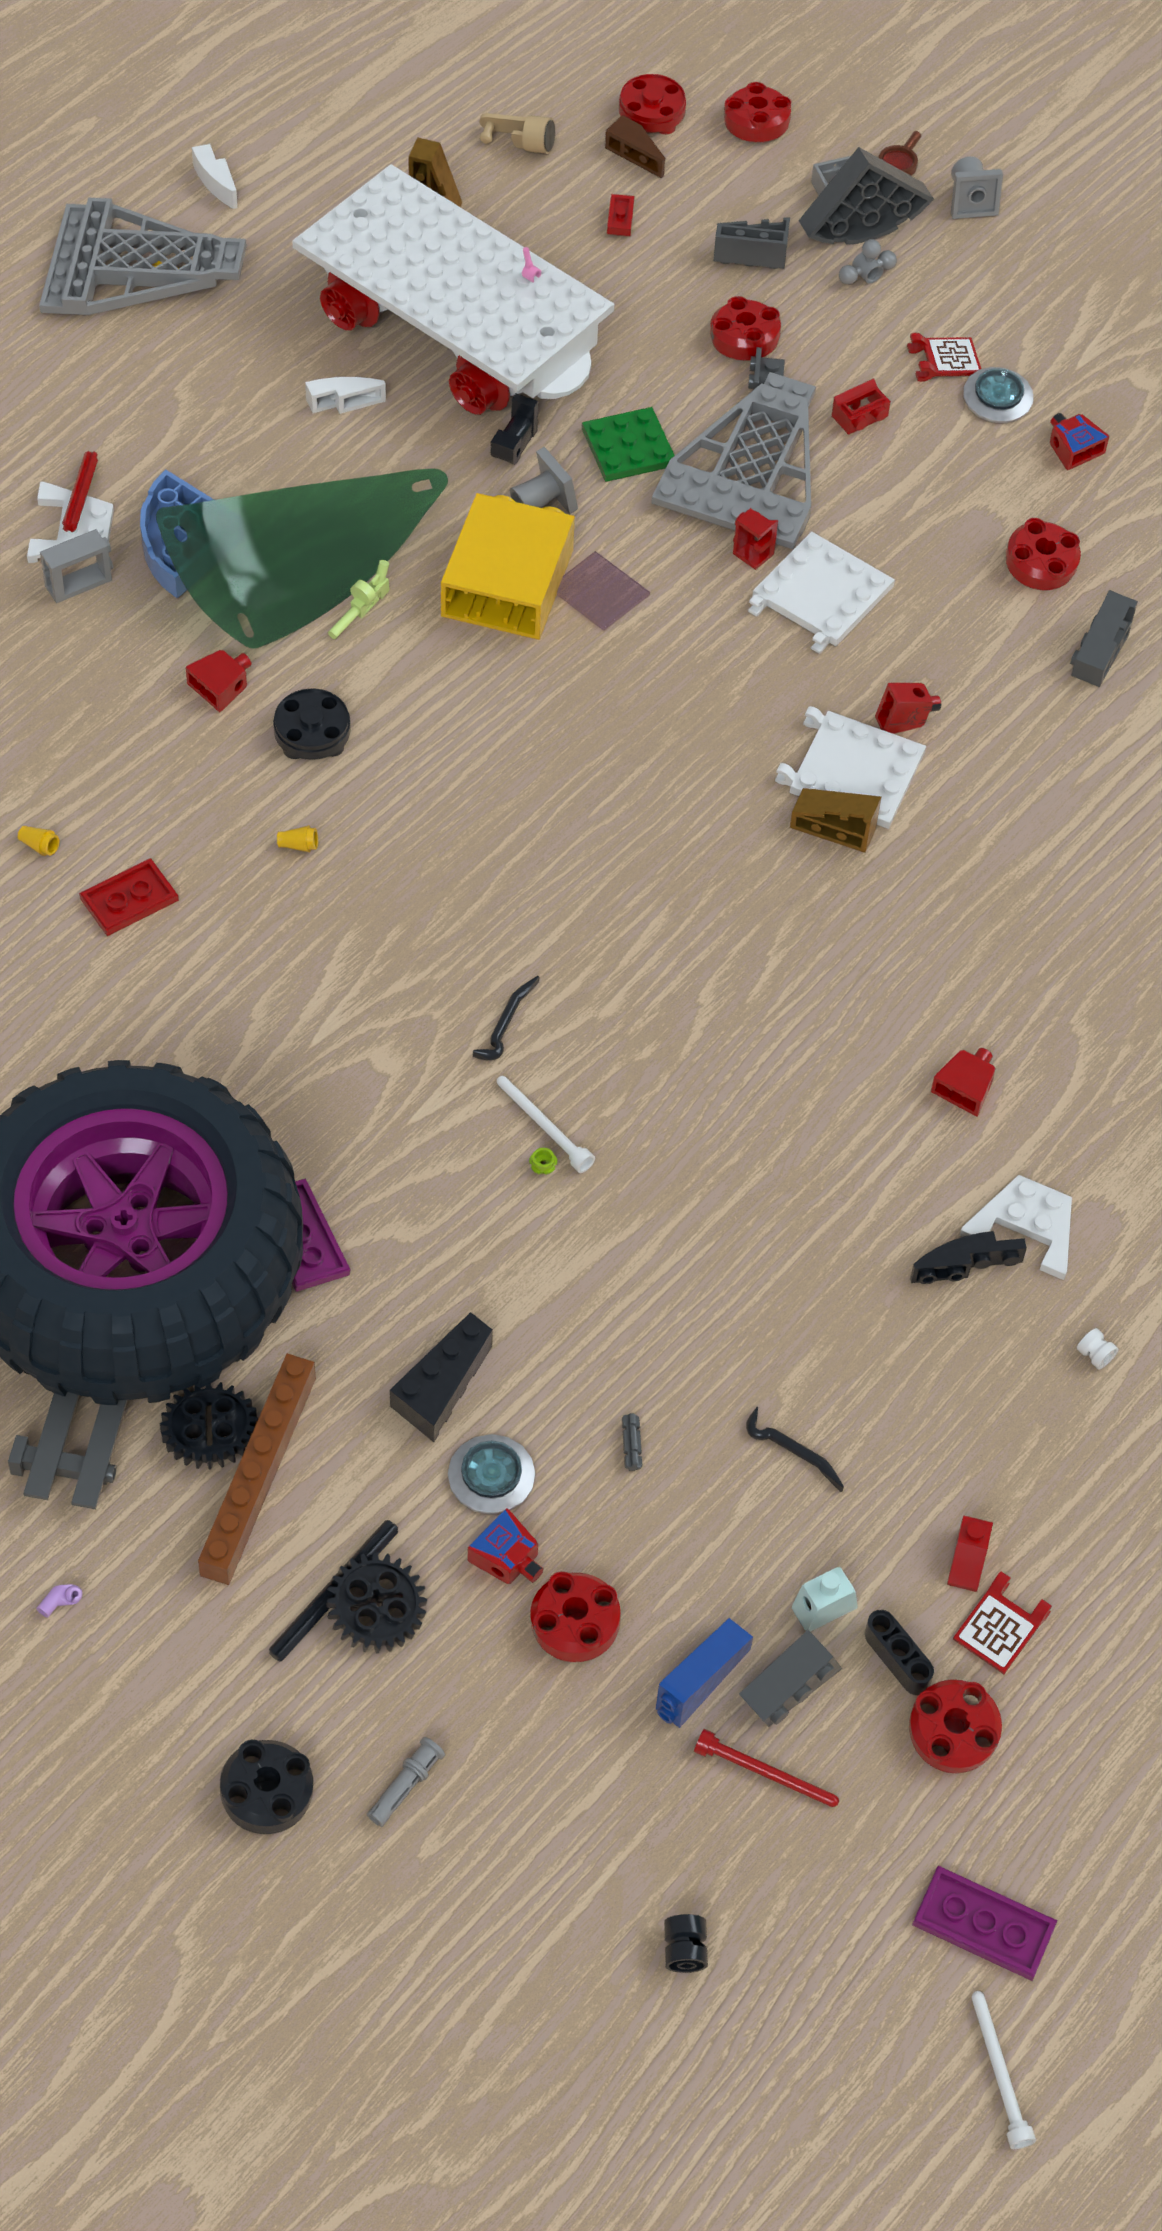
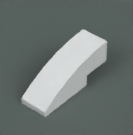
(214, 174)
(344, 393)

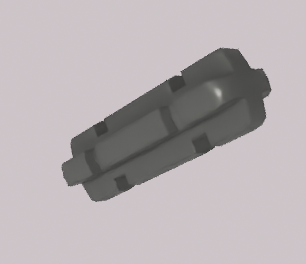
(632, 1442)

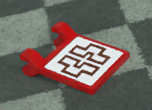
(944, 356)
(998, 1627)

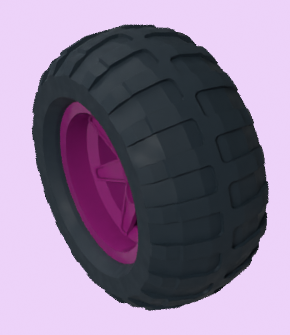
(181, 1316)

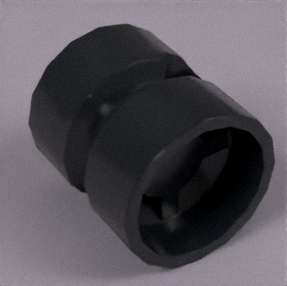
(686, 1947)

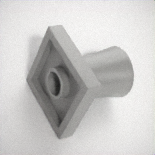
(975, 190)
(550, 484)

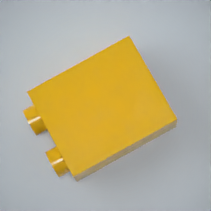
(507, 565)

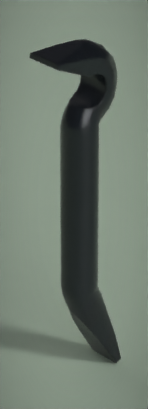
(498, 1033)
(794, 1447)

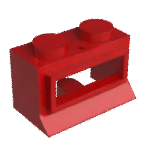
(861, 417)
(746, 548)

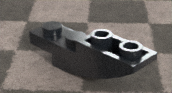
(955, 1258)

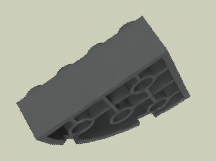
(864, 201)

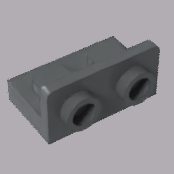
(762, 367)

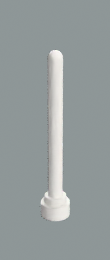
(580, 1157)
(1019, 2134)

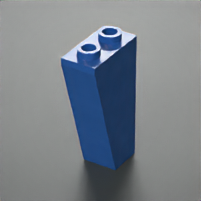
(701, 1672)

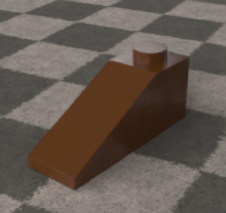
(633, 143)

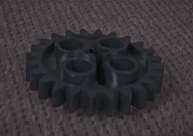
(182, 1425)
(385, 1627)

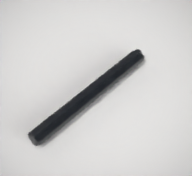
(317, 1607)

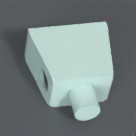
(829, 1598)

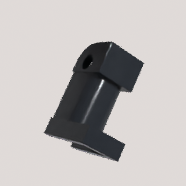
(523, 425)

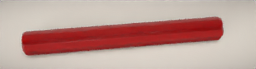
(80, 491)

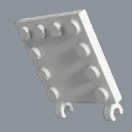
(822, 590)
(855, 760)

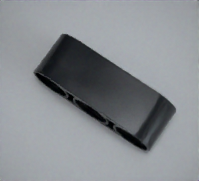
(898, 1638)

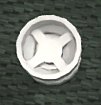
(1097, 1348)

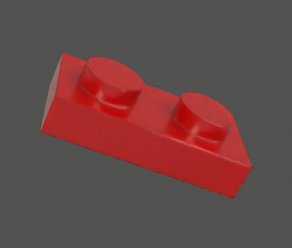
(620, 215)

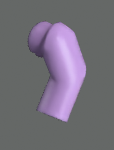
(59, 1596)

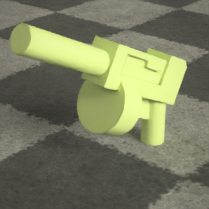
(365, 597)

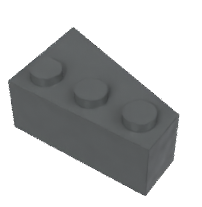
(753, 243)
(1105, 639)
(790, 1679)

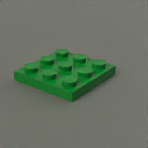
(628, 444)

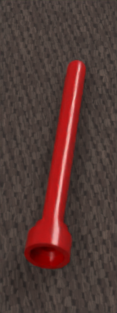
(710, 1745)

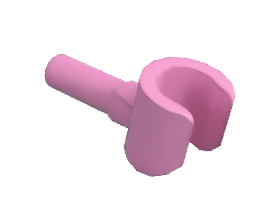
(529, 269)

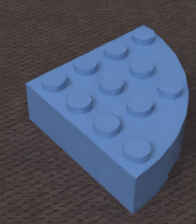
(165, 492)

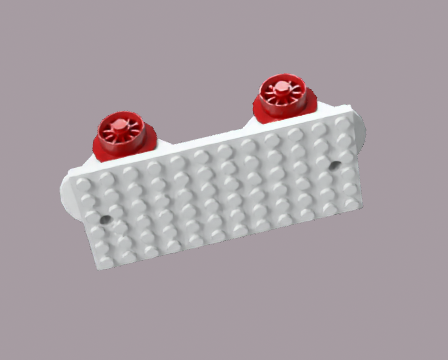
(460, 284)

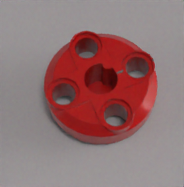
(653, 102)
(757, 113)
(743, 327)
(1043, 554)
(575, 1616)
(955, 1726)

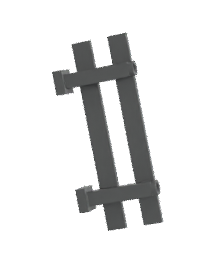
(50, 1460)

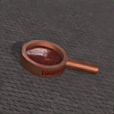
(902, 156)

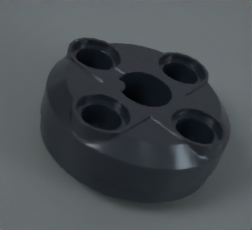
(311, 724)
(266, 1786)

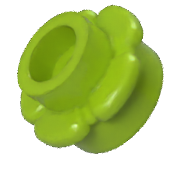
(545, 1155)

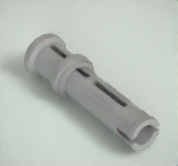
(413, 1771)

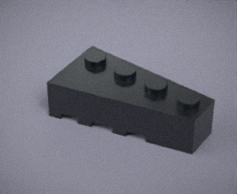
(441, 1377)

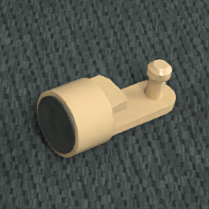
(528, 133)

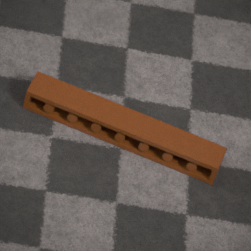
(257, 1469)

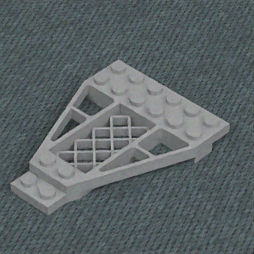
(86, 243)
(720, 499)

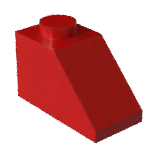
(970, 1553)

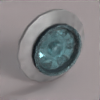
(998, 395)
(491, 1474)

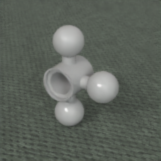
(867, 265)

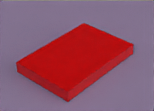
(129, 897)

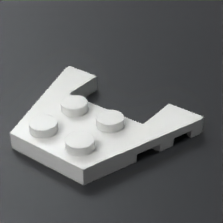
(95, 515)
(1031, 1212)

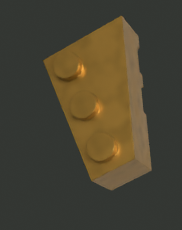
(431, 168)
(837, 816)

